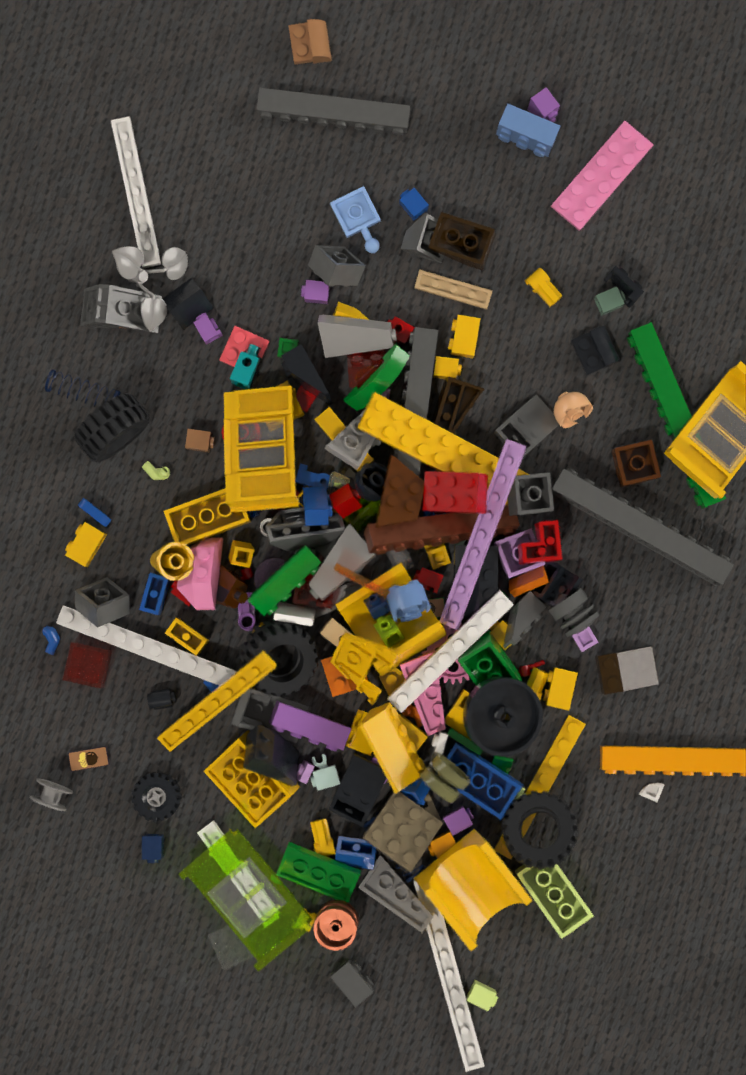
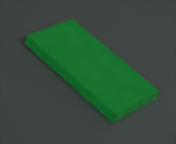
(318, 872)

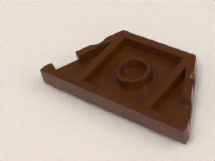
(400, 495)

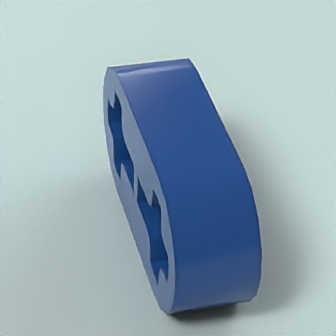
(94, 512)

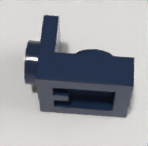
(377, 605)

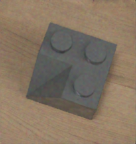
(336, 265)
(531, 494)
(102, 602)

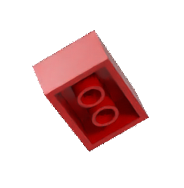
(455, 492)

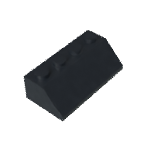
(486, 582)

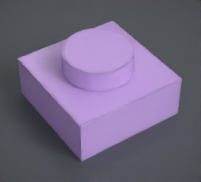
(585, 639)
(304, 771)

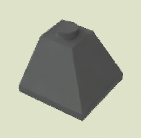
(418, 239)

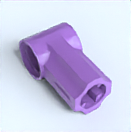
(246, 610)

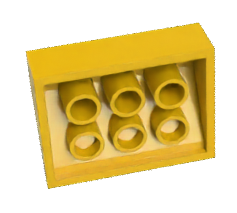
(249, 792)

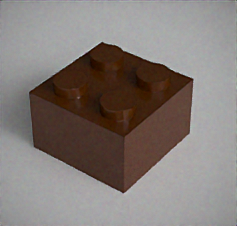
(636, 463)

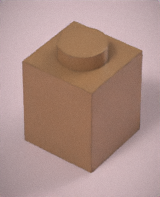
(199, 440)

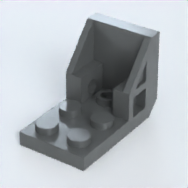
(113, 308)
(256, 709)

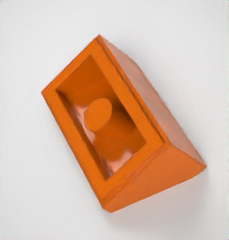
(528, 581)

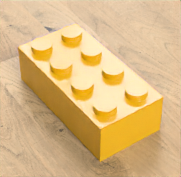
(203, 518)

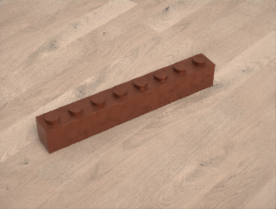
(432, 531)

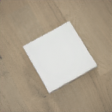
(295, 614)

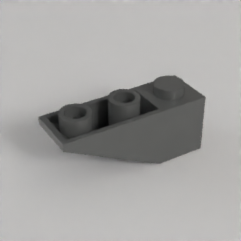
(521, 616)

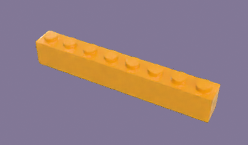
(673, 760)

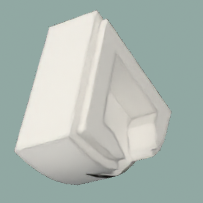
(652, 791)

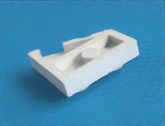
(438, 742)

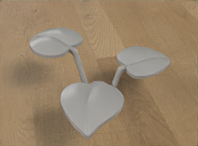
(128, 263)

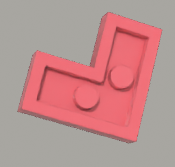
(240, 341)

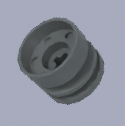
(574, 613)

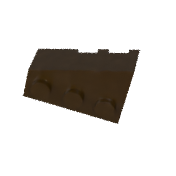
(454, 403)

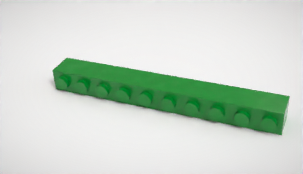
(665, 391)

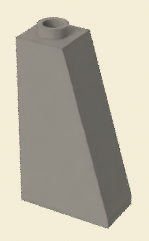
(354, 335)
(349, 552)

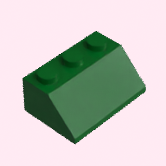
(487, 660)

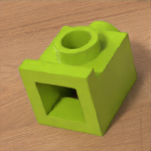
(386, 628)

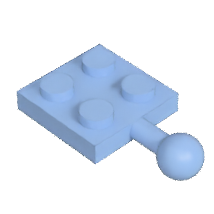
(356, 214)

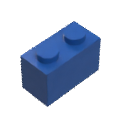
(316, 506)
(154, 594)
(355, 852)

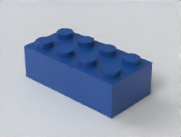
(489, 785)

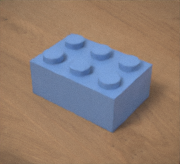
(527, 130)

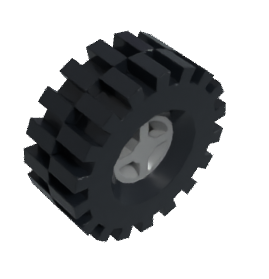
(147, 801)

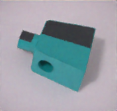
(242, 375)

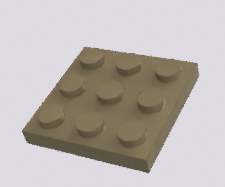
(402, 830)

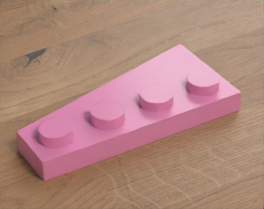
(429, 702)

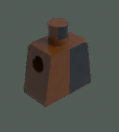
(230, 589)

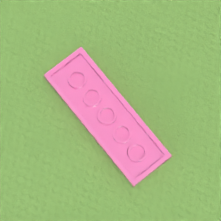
(602, 175)

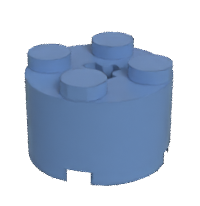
(407, 601)

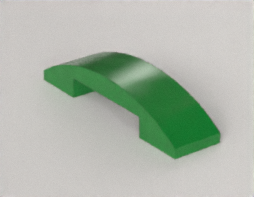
(380, 380)

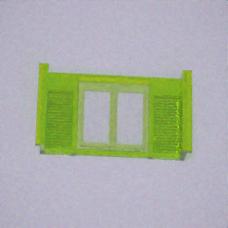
(249, 897)

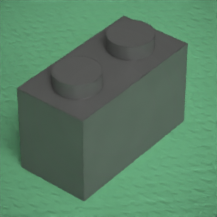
(352, 982)

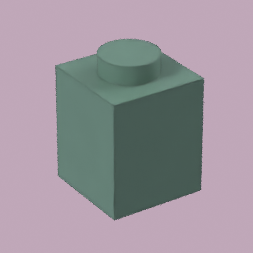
(609, 300)

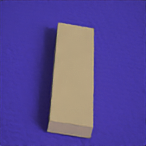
(453, 289)

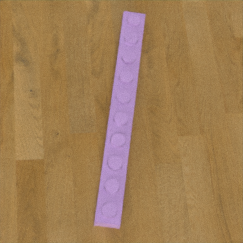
(482, 534)

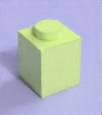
(482, 995)

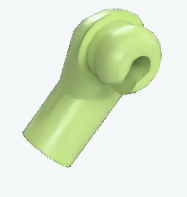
(156, 473)

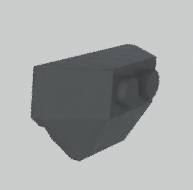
(289, 531)

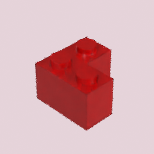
(547, 545)

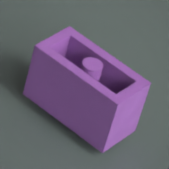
(544, 105)

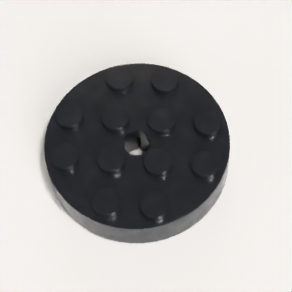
(486, 705)

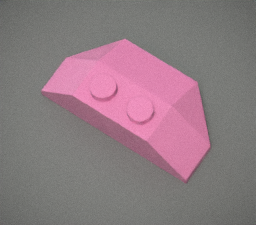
(202, 583)

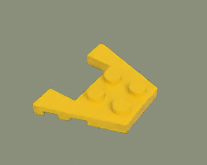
(355, 657)

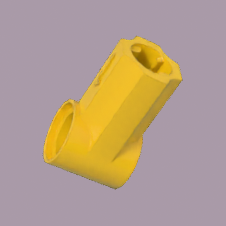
(543, 287)
(537, 681)
(323, 841)

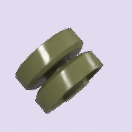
(445, 778)

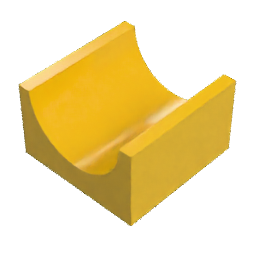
(417, 633)
(470, 886)

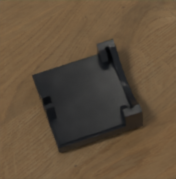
(630, 288)

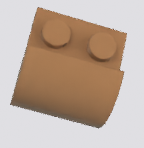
(310, 42)

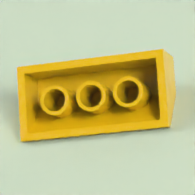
(392, 746)

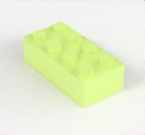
(555, 897)

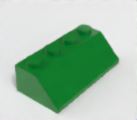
(285, 579)

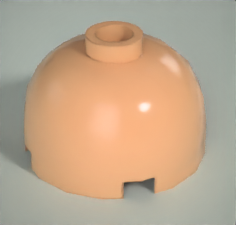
(571, 407)

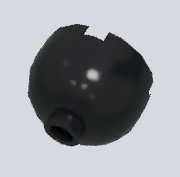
(370, 481)

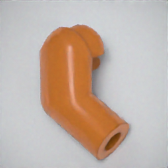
(411, 711)

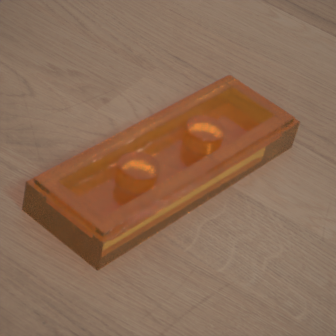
(361, 580)

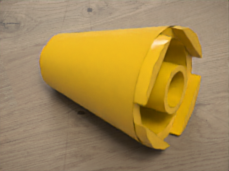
(173, 561)

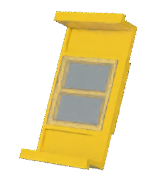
(714, 438)
(259, 449)

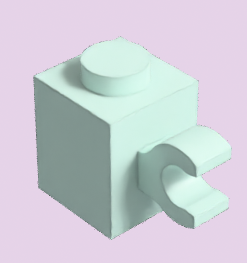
(325, 776)

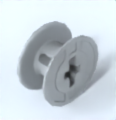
(51, 794)

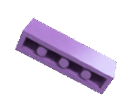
(309, 725)

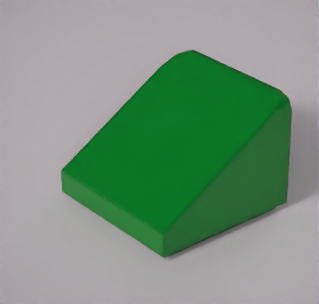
(502, 763)

